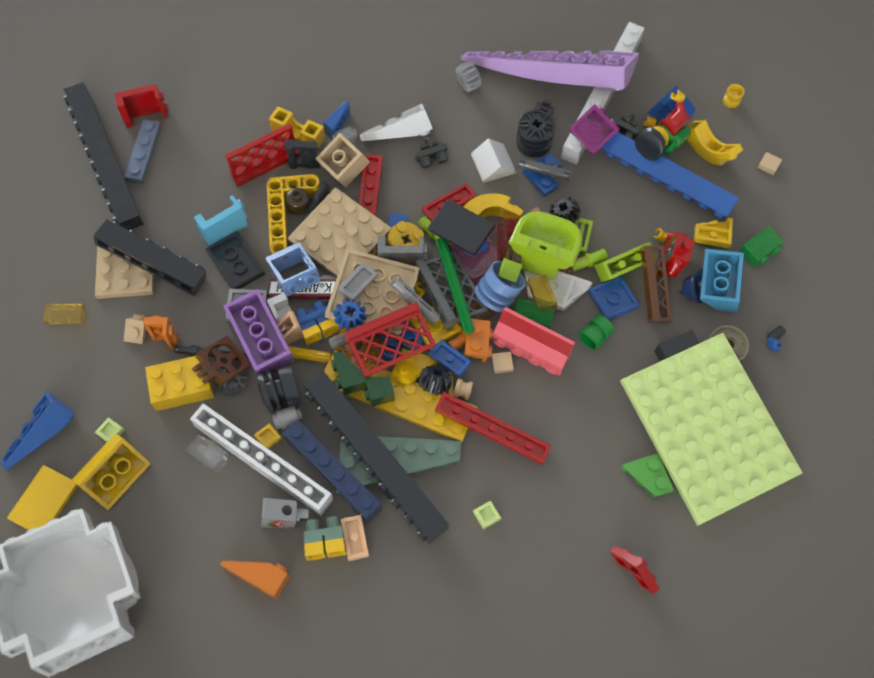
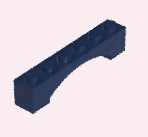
(333, 470)

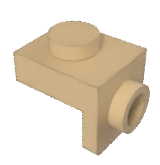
(135, 330)

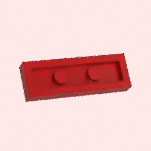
(460, 196)

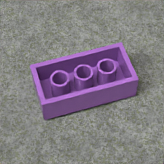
(258, 332)

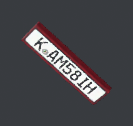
(319, 290)

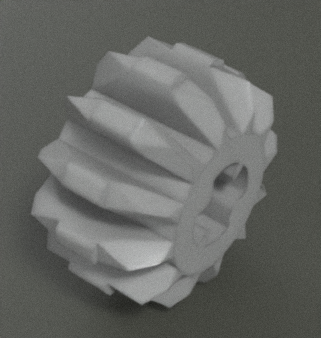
(468, 76)

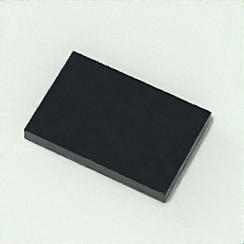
(461, 227)
(235, 261)

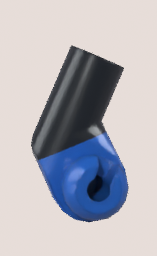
(773, 338)

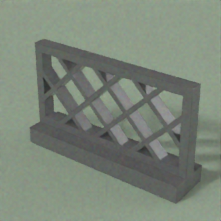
(437, 297)

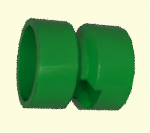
(596, 331)

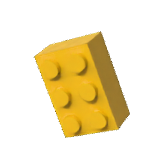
(176, 384)

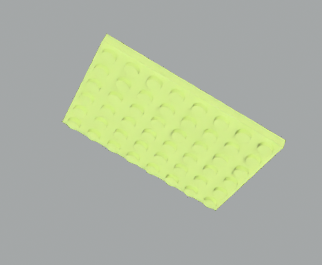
(710, 428)

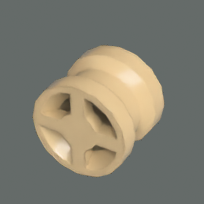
(463, 389)

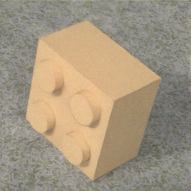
(342, 160)

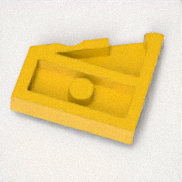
(714, 233)
(410, 369)

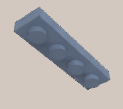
(142, 151)

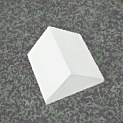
(492, 161)

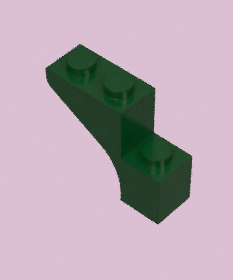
(352, 380)

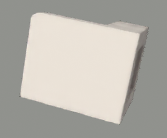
(279, 306)

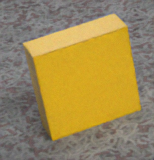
(268, 436)

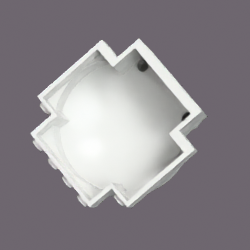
(65, 592)

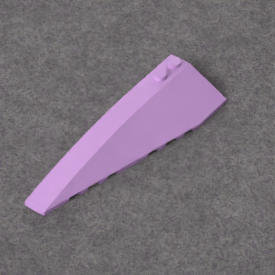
(600, 70)

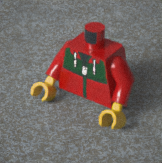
(677, 251)

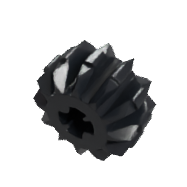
(566, 209)
(435, 380)

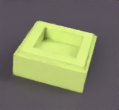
(108, 429)
(486, 514)

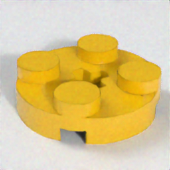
(404, 229)

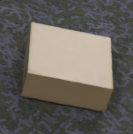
(769, 163)
(502, 362)

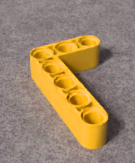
(278, 196)

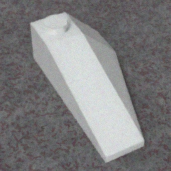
(411, 123)

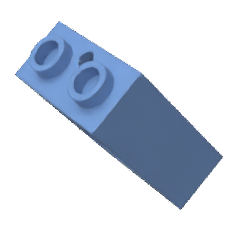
(295, 255)

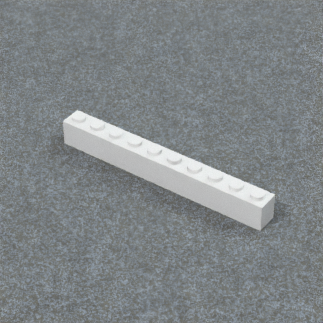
(628, 42)

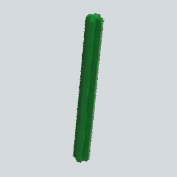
(455, 286)

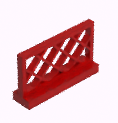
(260, 164)
(384, 323)

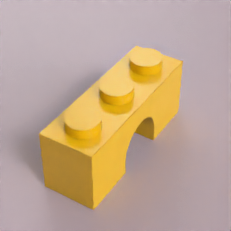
(309, 132)

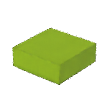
(510, 270)

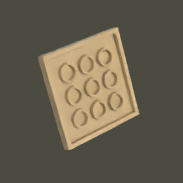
(336, 226)
(379, 296)

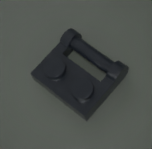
(308, 152)

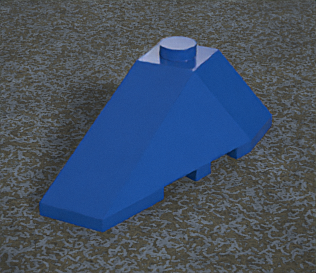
(48, 419)

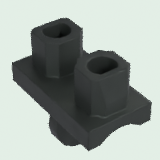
(627, 126)
(424, 156)

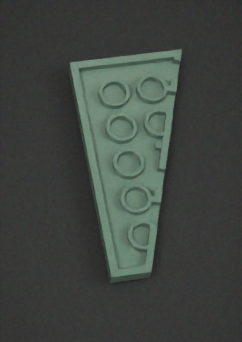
(412, 453)

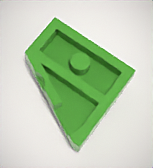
(650, 474)

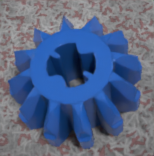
(349, 308)

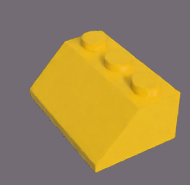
(111, 471)

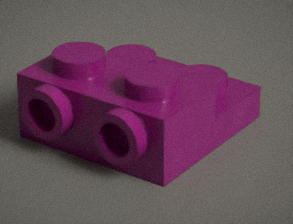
(594, 129)

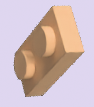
(354, 537)

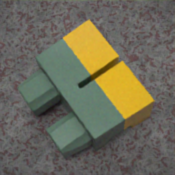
(315, 537)

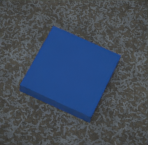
(613, 298)

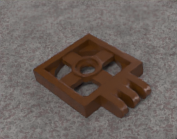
(210, 370)

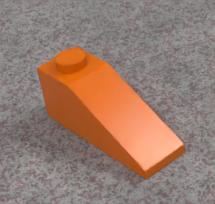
(263, 576)

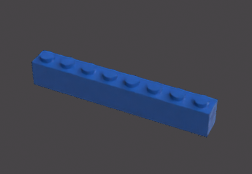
(673, 175)

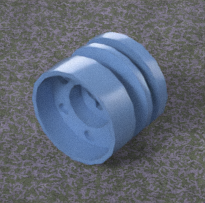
(496, 291)

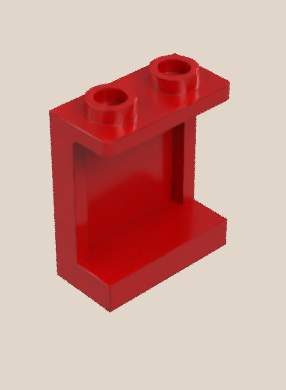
(140, 102)

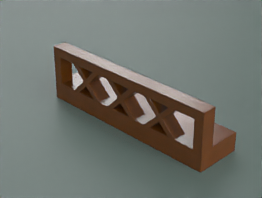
(651, 284)

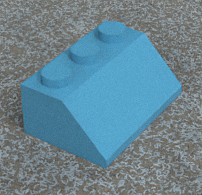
(722, 279)

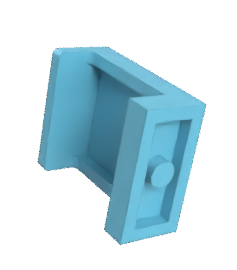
(224, 223)

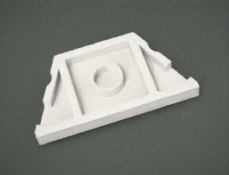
(565, 288)

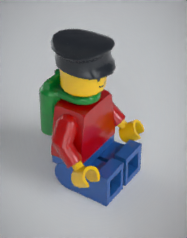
(669, 133)

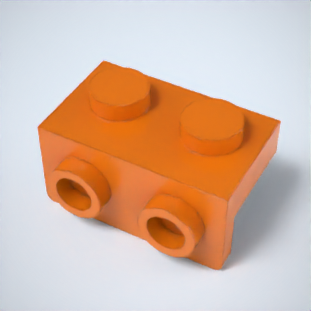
(161, 329)
(478, 342)

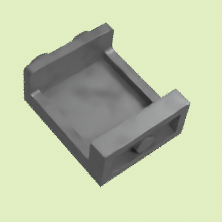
(402, 254)

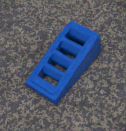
(336, 119)

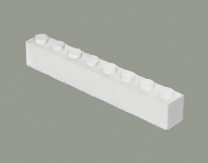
(262, 459)

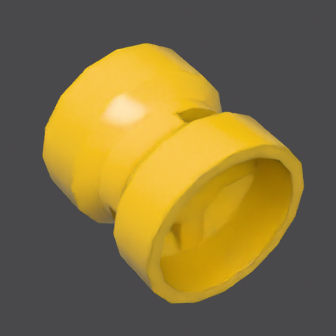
(733, 96)

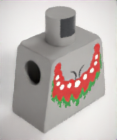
(274, 510)

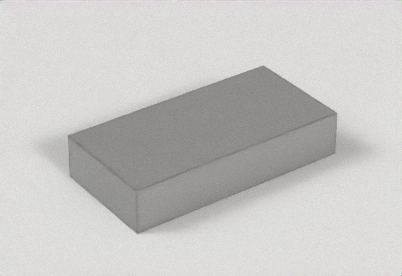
(357, 282)

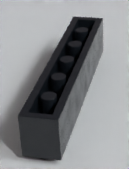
(150, 257)

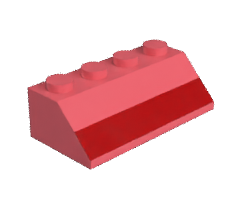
(532, 341)

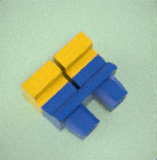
(310, 322)

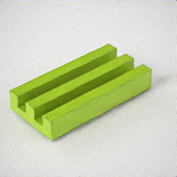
(590, 223)

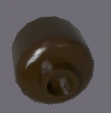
(297, 202)

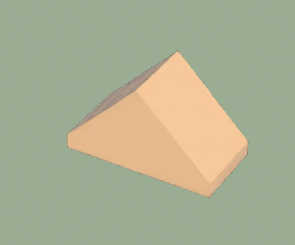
(290, 328)

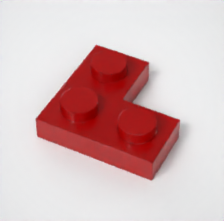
(637, 567)

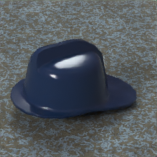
(692, 287)

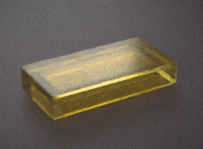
(542, 293)
(63, 313)

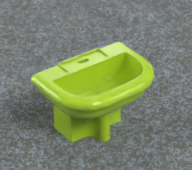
(546, 243)

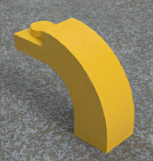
(708, 146)
(494, 205)

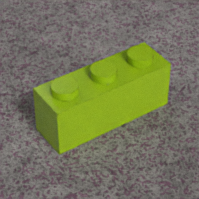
(621, 263)

